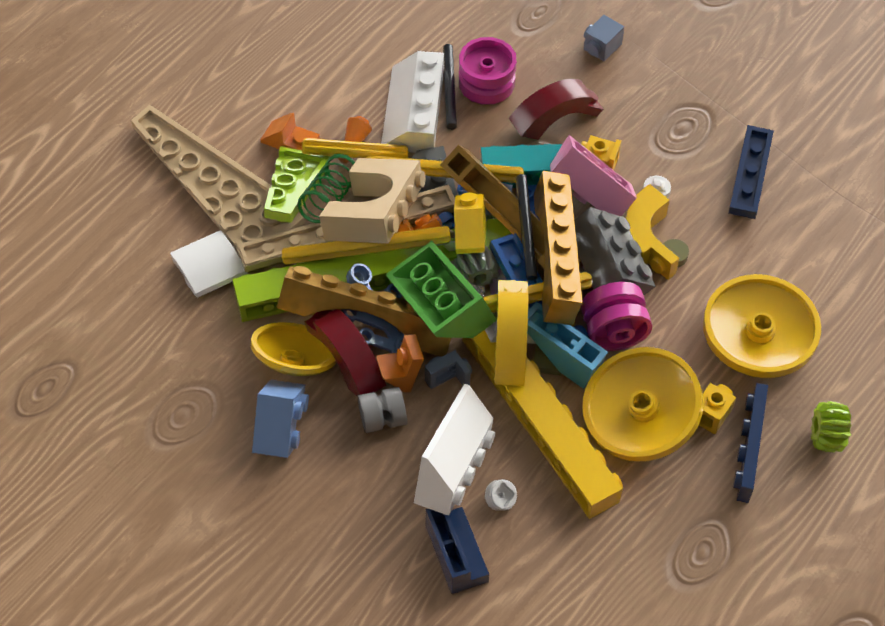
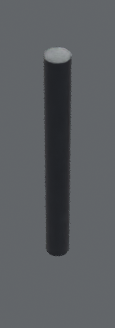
(449, 82)
(526, 227)

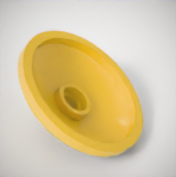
(291, 349)

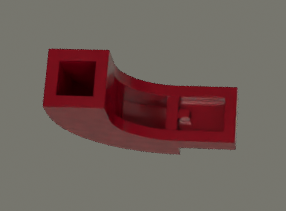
(552, 103)
(349, 349)

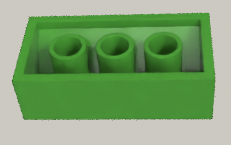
(441, 294)

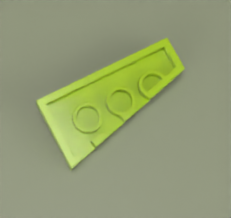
(291, 178)

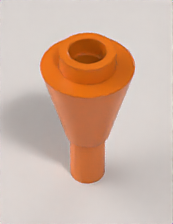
(356, 131)

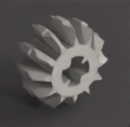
(477, 267)

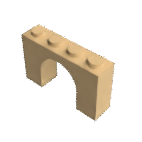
(375, 220)

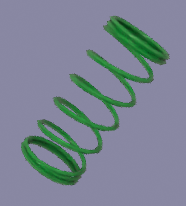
(325, 169)

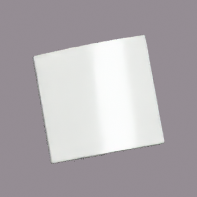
(208, 263)

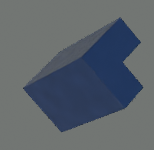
(456, 549)

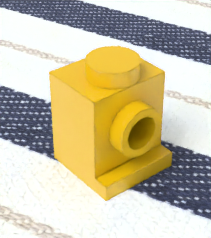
(604, 149)
(717, 405)

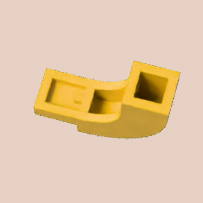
(642, 216)
(511, 333)

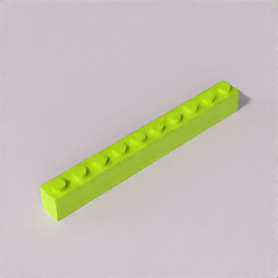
(259, 292)

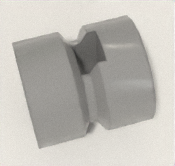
(382, 410)

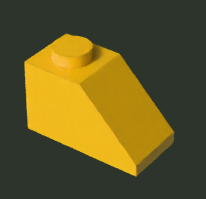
(470, 223)

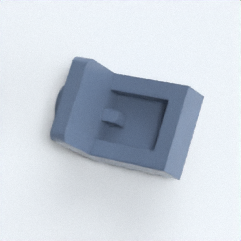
(447, 367)

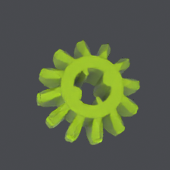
(831, 426)

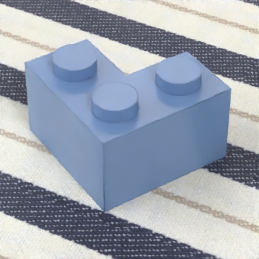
(276, 418)

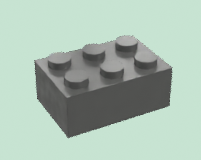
(610, 250)

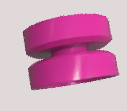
(487, 70)
(616, 316)

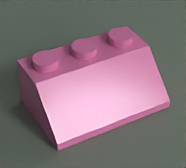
(593, 179)

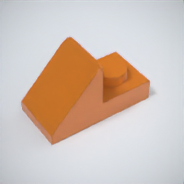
(286, 134)
(402, 367)

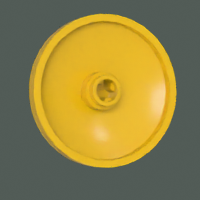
(761, 326)
(643, 404)

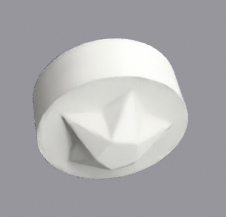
(660, 184)
(500, 495)

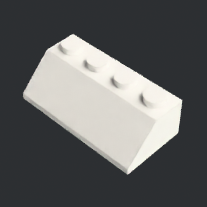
(414, 101)
(454, 453)

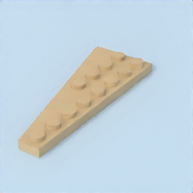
(219, 185)

